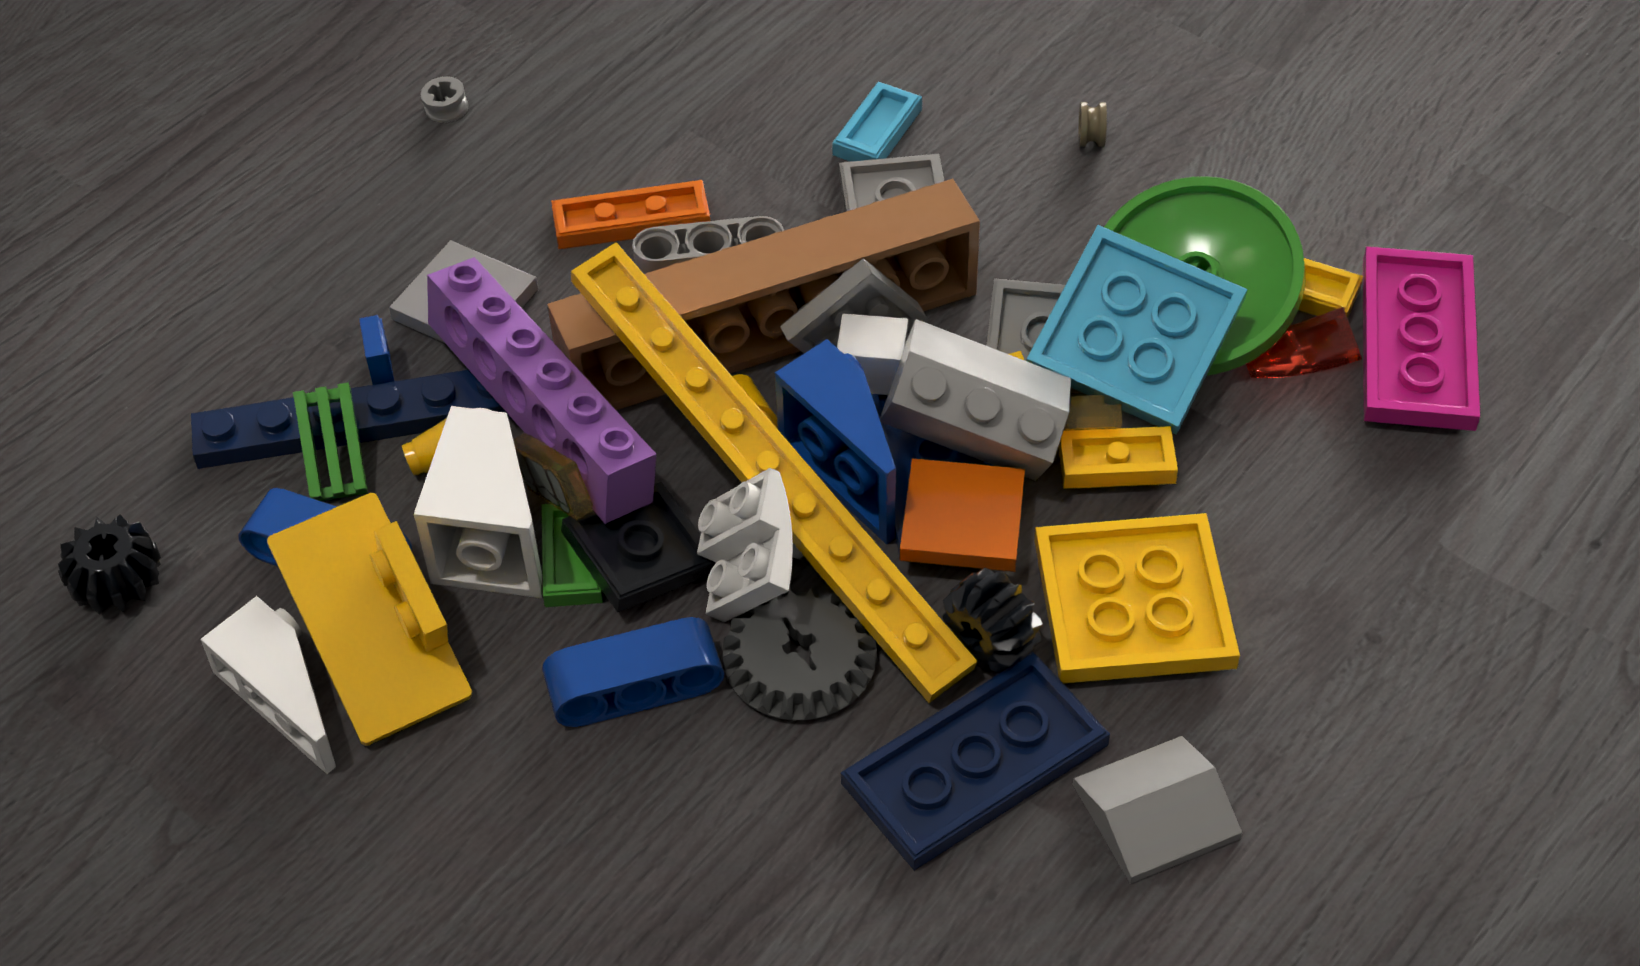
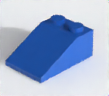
(837, 431)

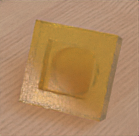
(1091, 413)

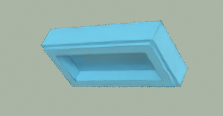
(877, 124)

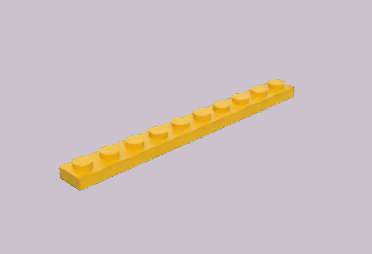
(751, 444)

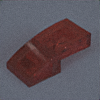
(1309, 348)

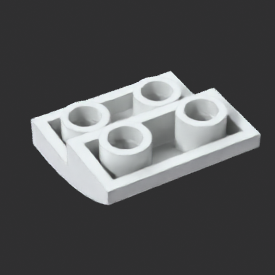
(750, 542)

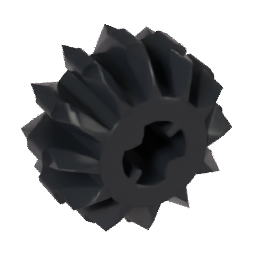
(109, 564)
(992, 619)

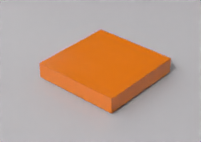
(962, 515)

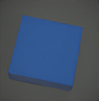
(376, 350)

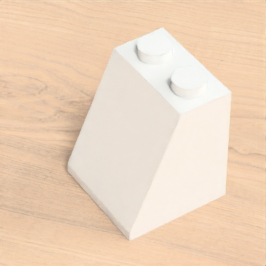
(476, 509)

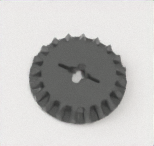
(782, 682)

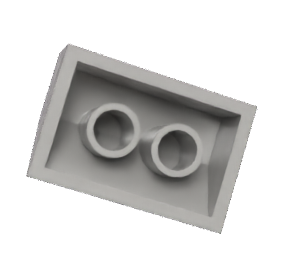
(978, 400)

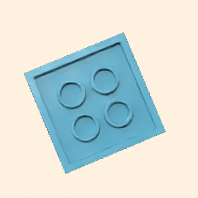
(1137, 328)

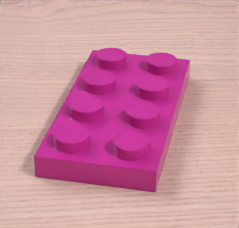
(1420, 339)

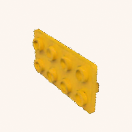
(370, 617)

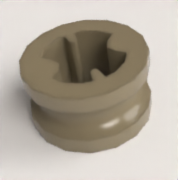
(1092, 124)

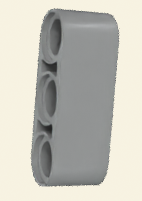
(674, 244)

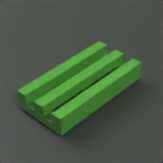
(323, 398)

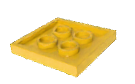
(1135, 598)

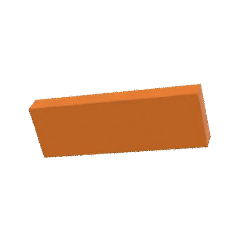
(627, 212)

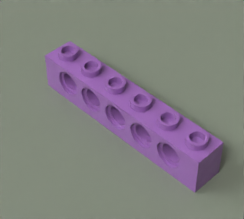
(540, 386)

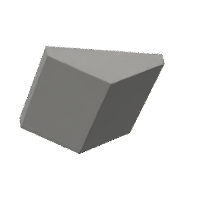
(1159, 808)

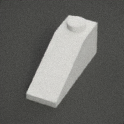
(263, 663)

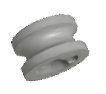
(454, 93)

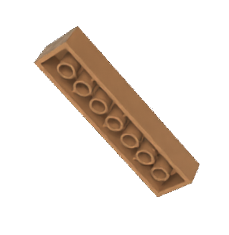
(747, 291)

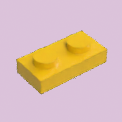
(1117, 457)

